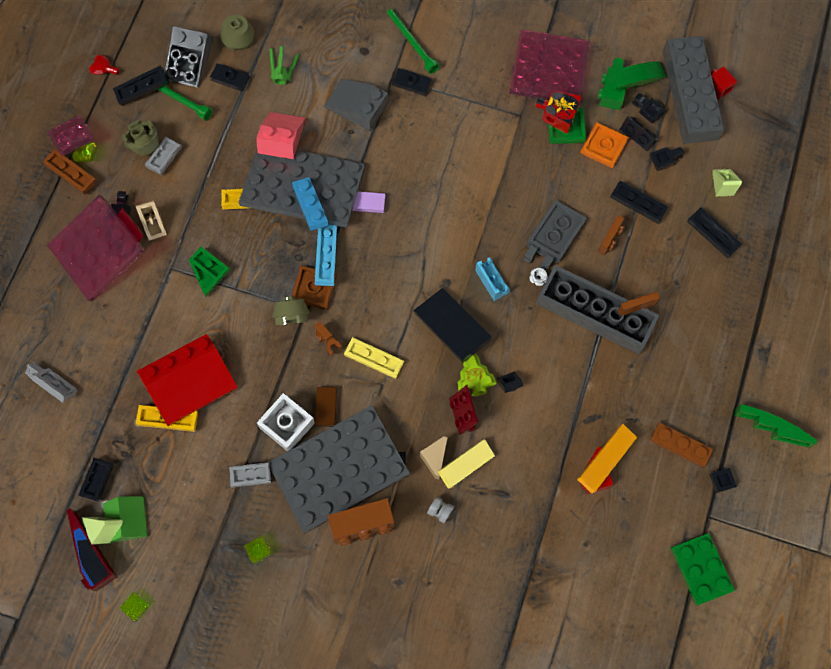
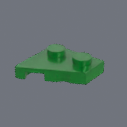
(207, 270)

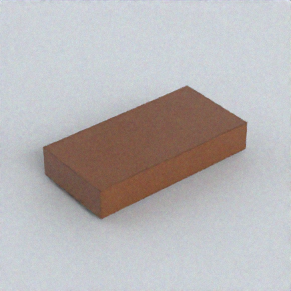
(639, 303)

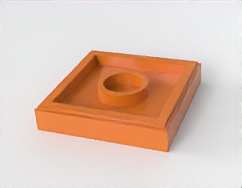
(604, 145)

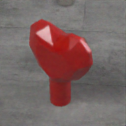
(102, 65)

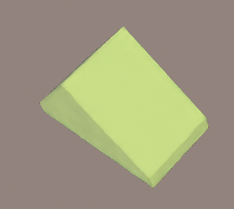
(726, 182)
(101, 529)

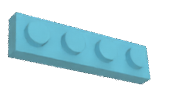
(326, 255)

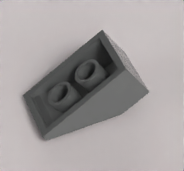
(358, 102)

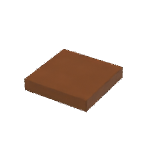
(313, 294)

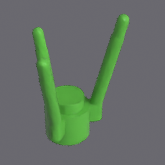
(280, 75)

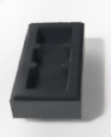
(229, 77)
(411, 81)
(96, 479)

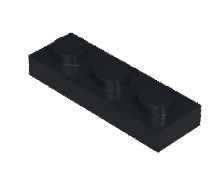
(141, 85)
(639, 202)
(714, 232)

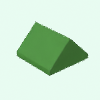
(132, 513)

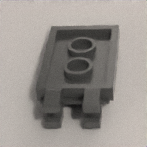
(554, 234)

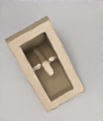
(151, 220)
(434, 455)

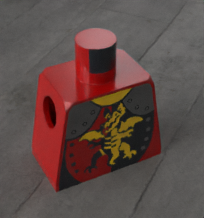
(559, 109)

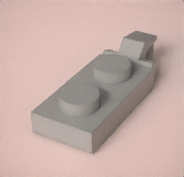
(51, 382)

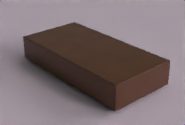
(325, 406)

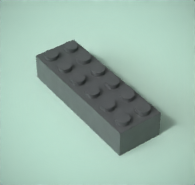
(693, 90)
(596, 309)

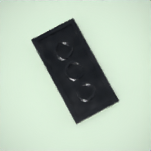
(452, 325)

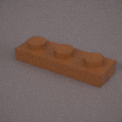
(69, 172)
(681, 444)

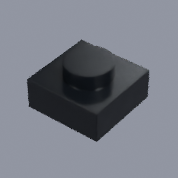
(510, 382)
(722, 480)

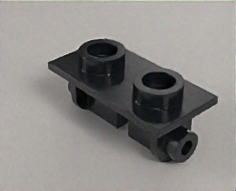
(637, 133)

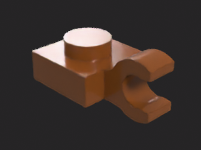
(323, 334)

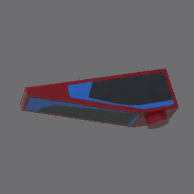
(91, 561)

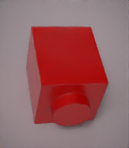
(722, 82)

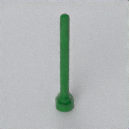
(431, 64)
(203, 111)

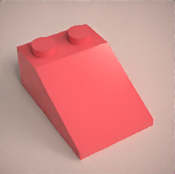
(280, 135)

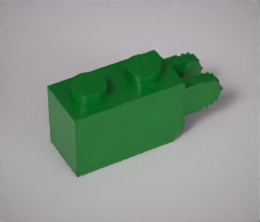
(607, 96)

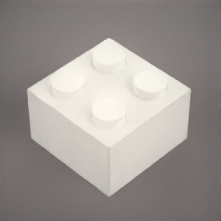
(286, 422)

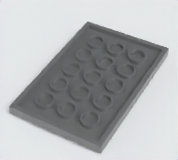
(333, 179)
(338, 468)

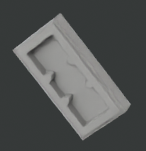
(163, 156)
(250, 475)

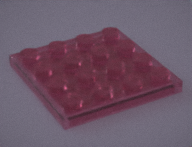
(548, 65)
(95, 248)

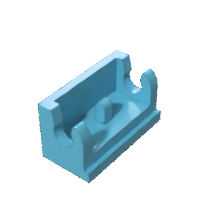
(492, 279)

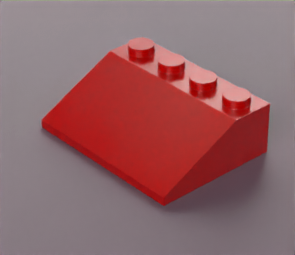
(187, 379)

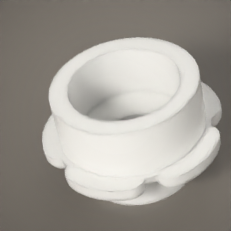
(538, 272)

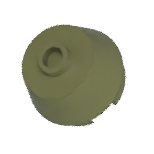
(236, 32)
(141, 137)
(290, 311)

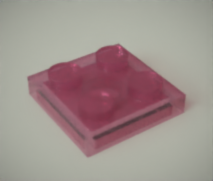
(70, 135)

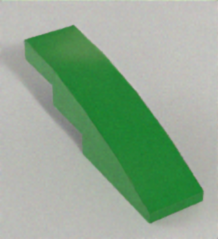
(636, 75)
(780, 428)

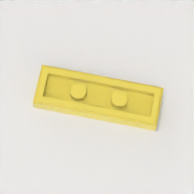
(374, 358)
(466, 463)

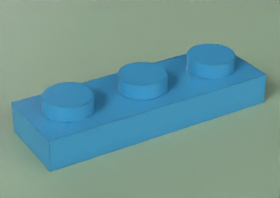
(309, 204)

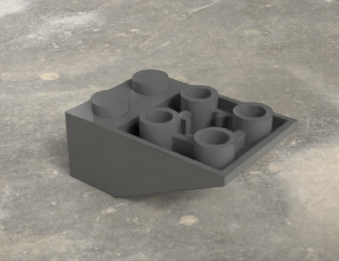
(187, 56)

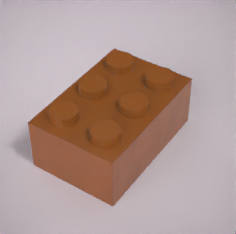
(361, 522)

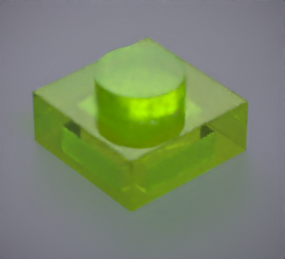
(85, 153)
(257, 550)
(134, 606)

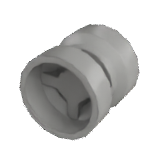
(445, 511)

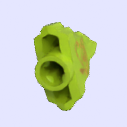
(475, 376)

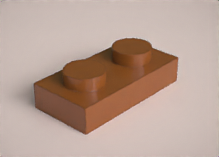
(608, 241)

